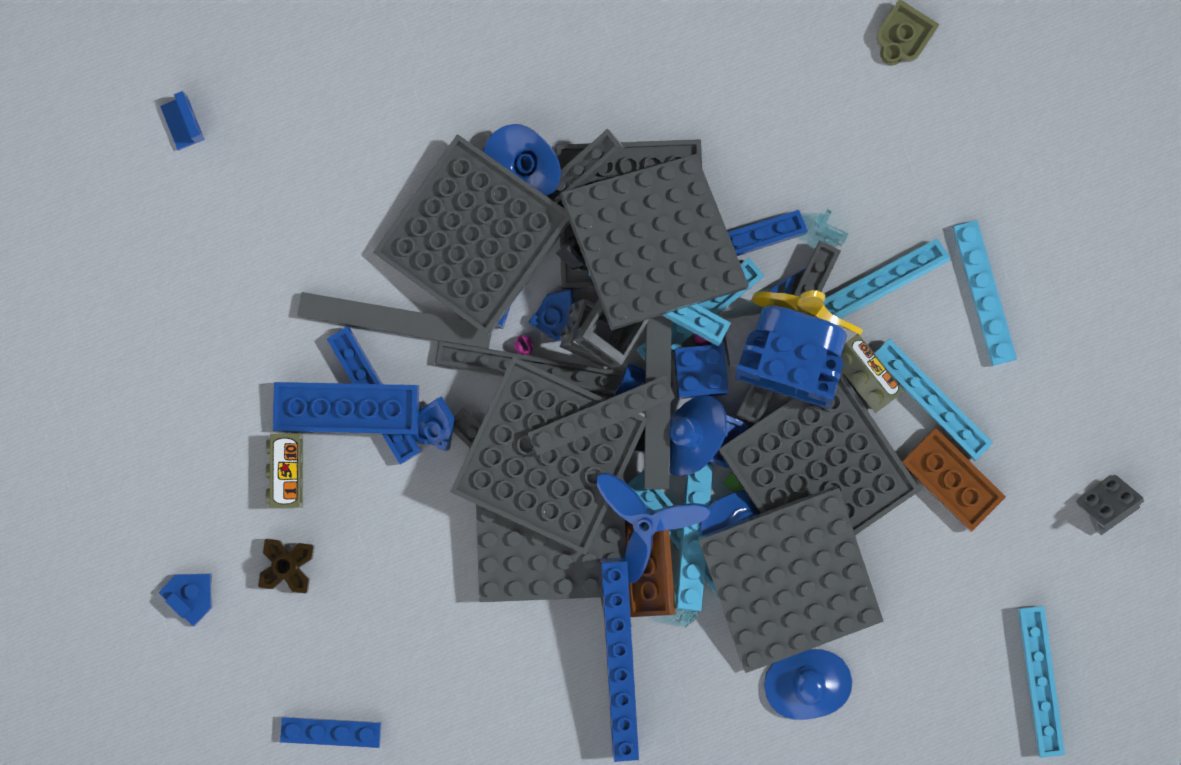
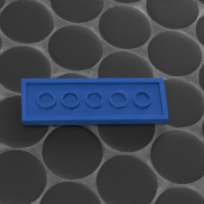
(346, 408)

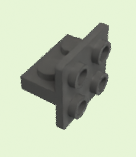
(1110, 503)

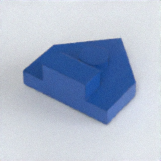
(553, 314)
(435, 425)
(189, 596)

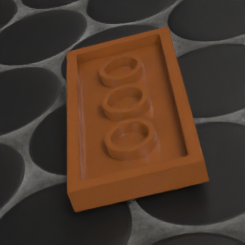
(953, 479)
(654, 590)

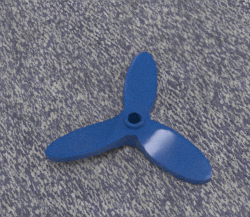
(644, 520)

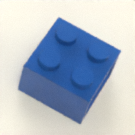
(700, 371)

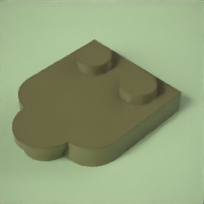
(904, 34)

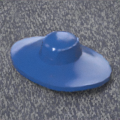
(526, 156)
(696, 434)
(727, 511)
(808, 684)

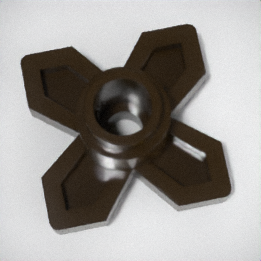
(278, 555)

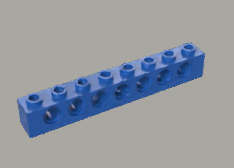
(619, 659)

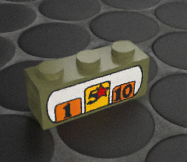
(868, 374)
(285, 470)

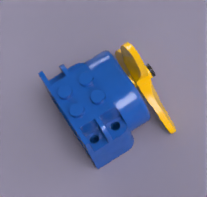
(795, 347)

